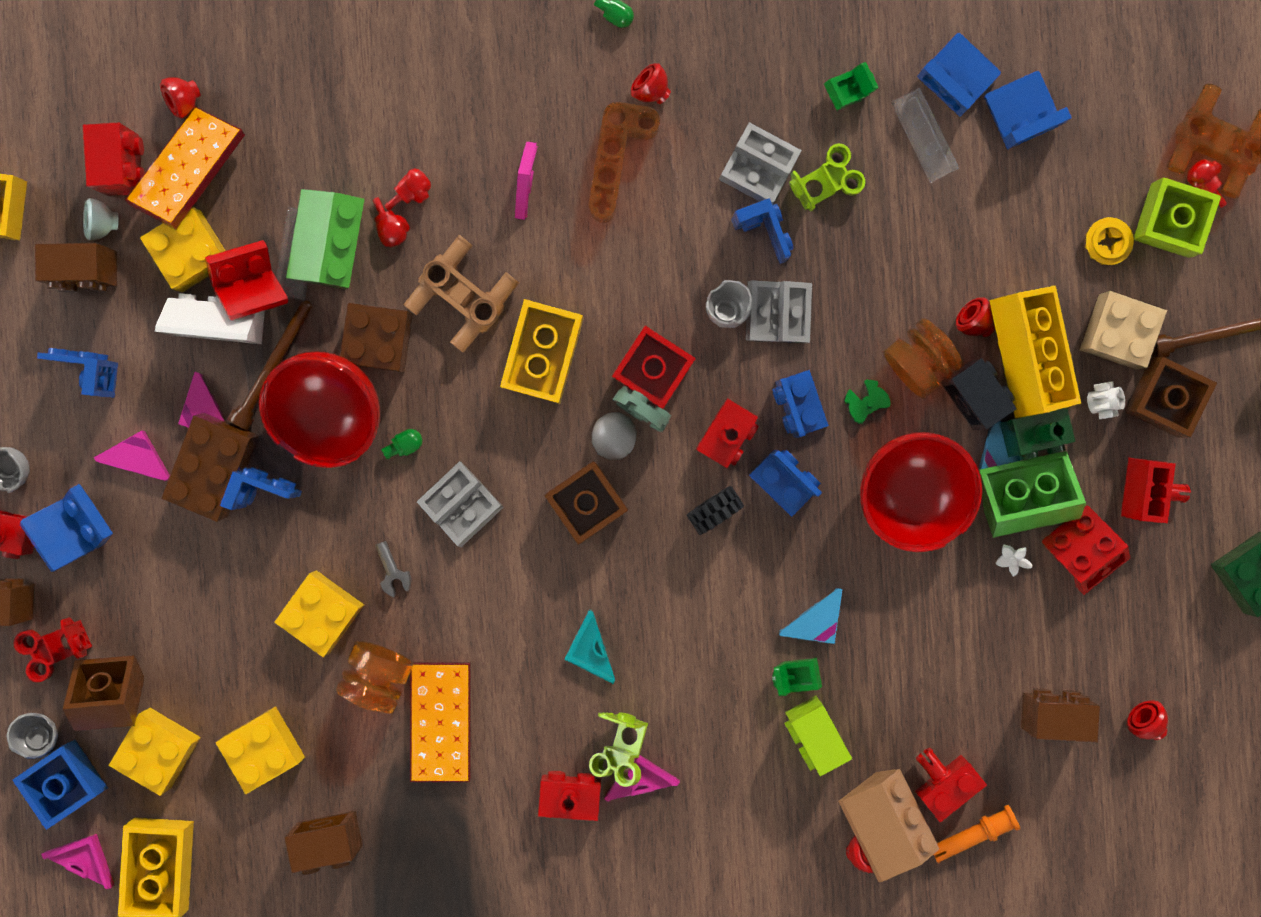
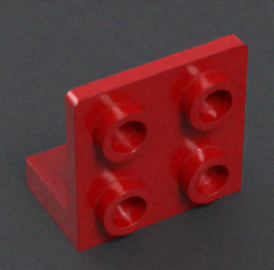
(245, 280)
(1087, 549)

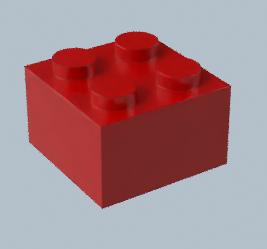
(112, 158)
(653, 367)

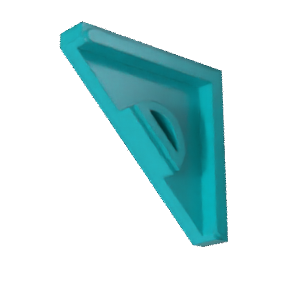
(589, 650)

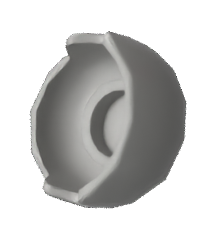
(729, 304)
(614, 436)
(13, 469)
(32, 735)

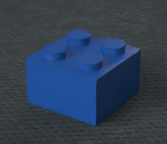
(60, 784)

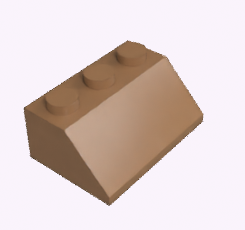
(888, 824)

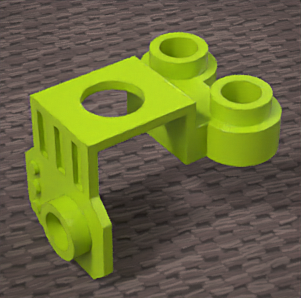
(831, 176)
(621, 755)

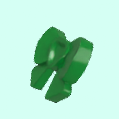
(859, 408)

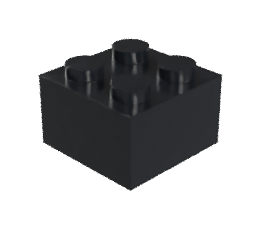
(979, 394)

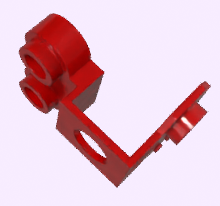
(49, 647)

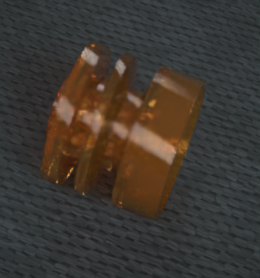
(928, 354)
(372, 683)

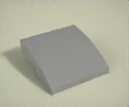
(760, 164)
(779, 312)
(460, 504)

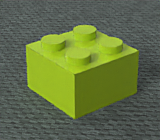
(1177, 217)
(820, 739)

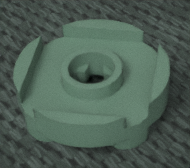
(638, 406)

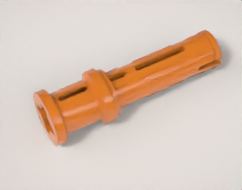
(988, 828)

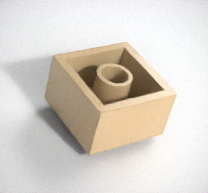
(1123, 330)

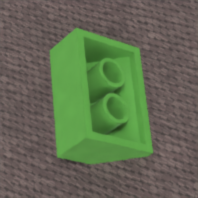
(325, 238)
(1031, 494)

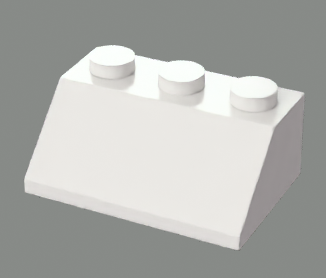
(207, 321)

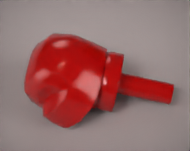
(1205, 177)
(411, 187)
(391, 228)

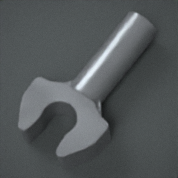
(391, 571)

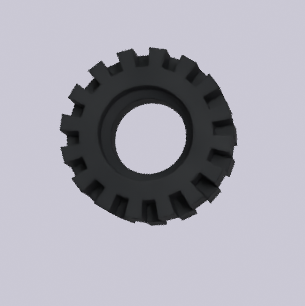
(715, 510)

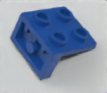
(959, 74)
(1024, 110)
(751, 217)
(98, 373)
(800, 404)
(784, 481)
(241, 488)
(67, 529)

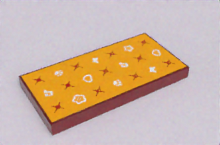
(185, 167)
(440, 722)

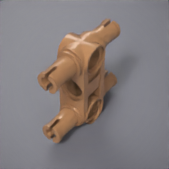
(461, 293)

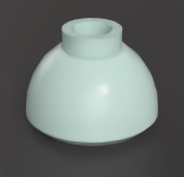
(98, 219)

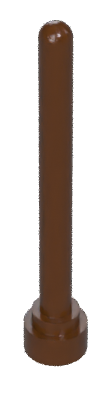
(1167, 344)
(243, 414)

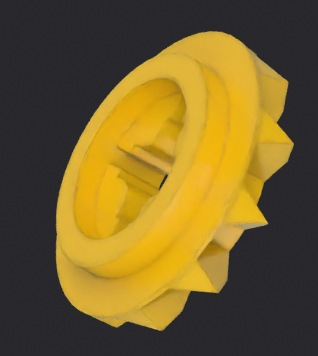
(1115, 229)

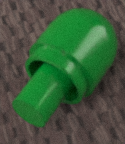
(616, 12)
(403, 444)

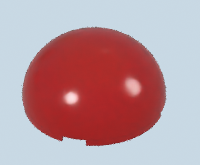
(320, 409)
(920, 491)

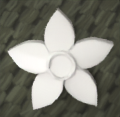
(1013, 559)

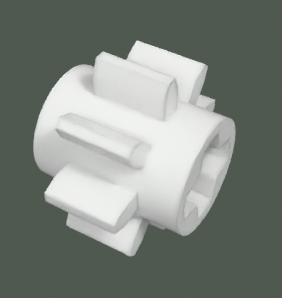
(1106, 400)

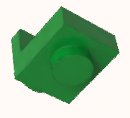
(851, 86)
(797, 676)

